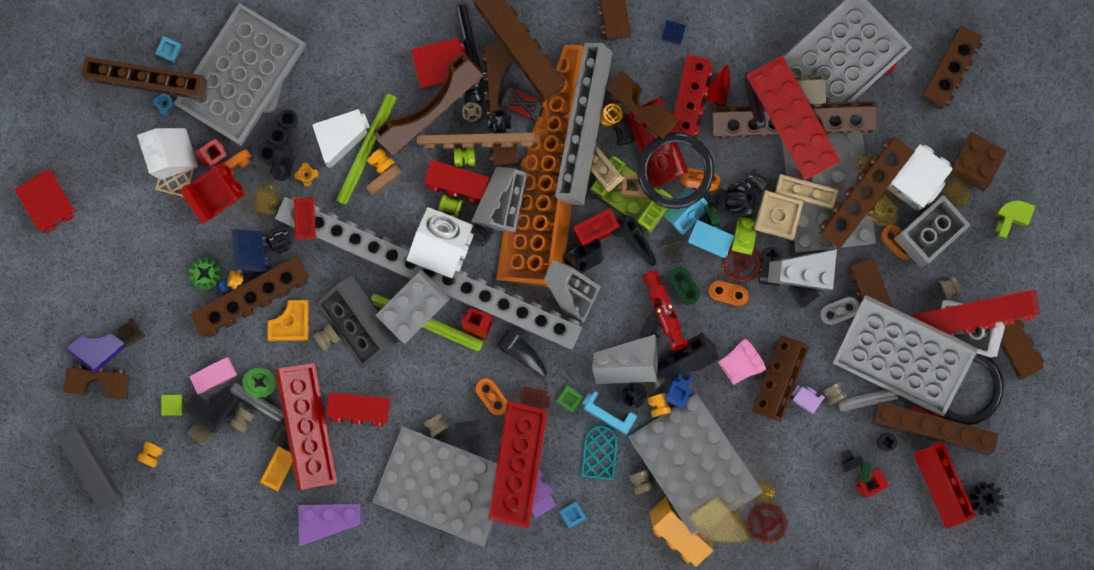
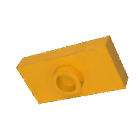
(277, 469)

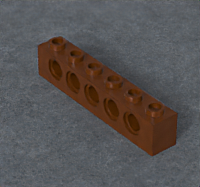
(144, 78)
(902, 154)
(202, 317)

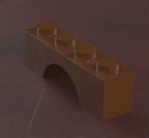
(656, 116)

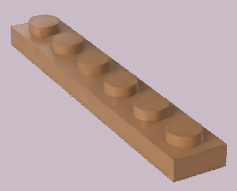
(485, 140)

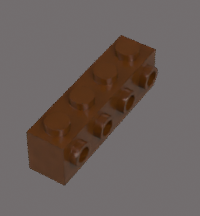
(780, 378)

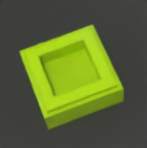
(171, 405)

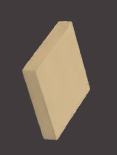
(778, 215)

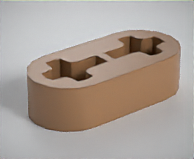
(384, 180)

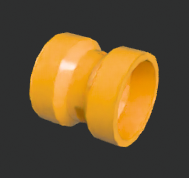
(607, 118)
(380, 161)
(658, 405)
(152, 449)

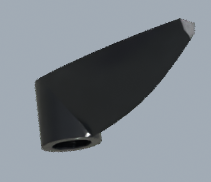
(634, 237)
(521, 351)

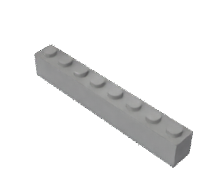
(584, 124)

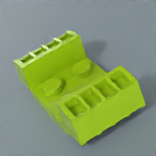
(641, 209)

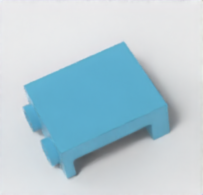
(622, 427)

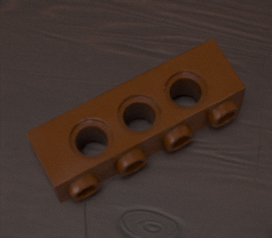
(962, 38)

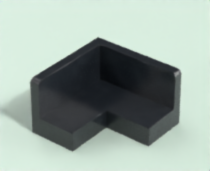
(212, 415)

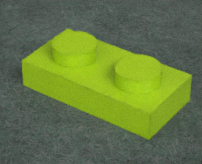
(744, 235)

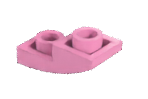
(213, 375)

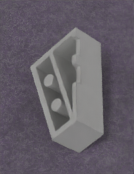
(501, 200)
(805, 271)
(571, 290)
(627, 362)

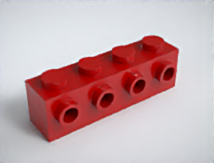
(690, 94)
(944, 485)

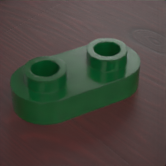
(684, 286)

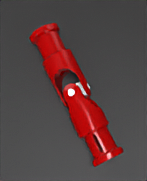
(665, 313)

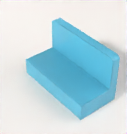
(684, 218)
(711, 239)

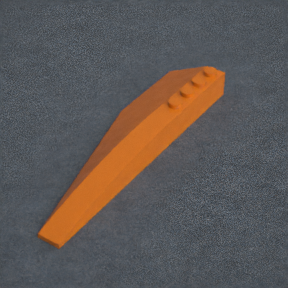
(542, 217)

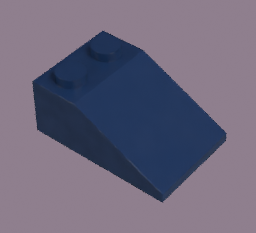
(250, 252)

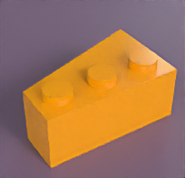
(669, 525)

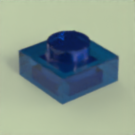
(673, 32)

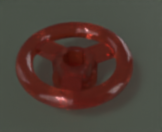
(748, 261)
(762, 538)

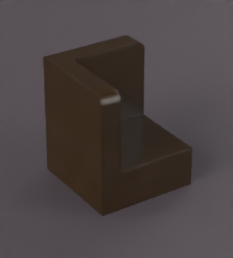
(131, 332)

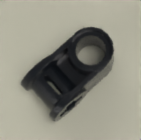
(585, 256)
(764, 272)

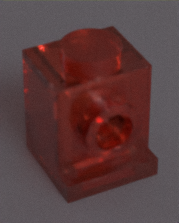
(527, 395)

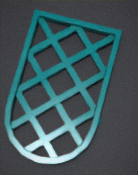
(597, 476)

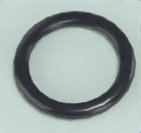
(681, 202)
(996, 397)

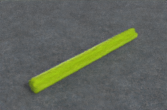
(365, 150)
(438, 328)

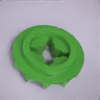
(214, 272)
(258, 374)

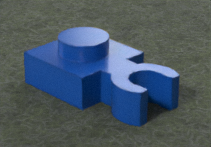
(678, 392)

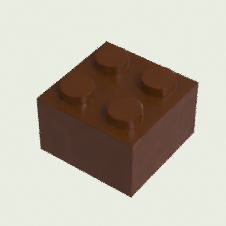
(977, 161)

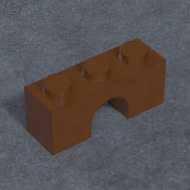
(78, 380)

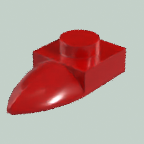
(719, 88)

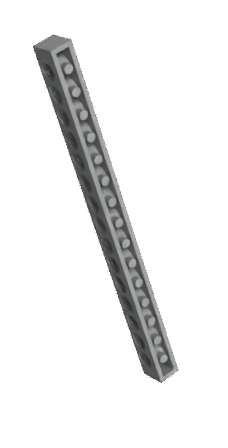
(567, 339)

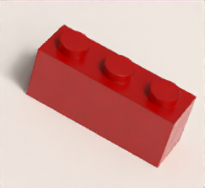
(456, 181)
(358, 409)

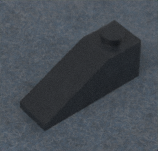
(695, 356)

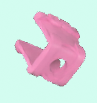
(742, 362)

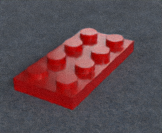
(666, 162)

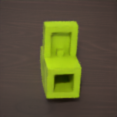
(1016, 212)

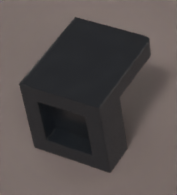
(803, 296)

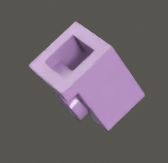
(806, 398)

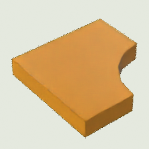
(292, 324)

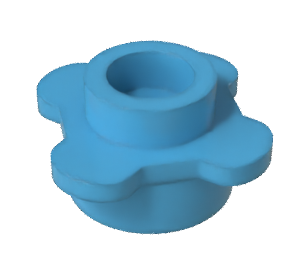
(163, 109)

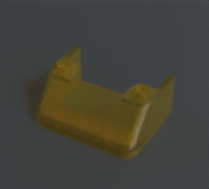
(719, 524)

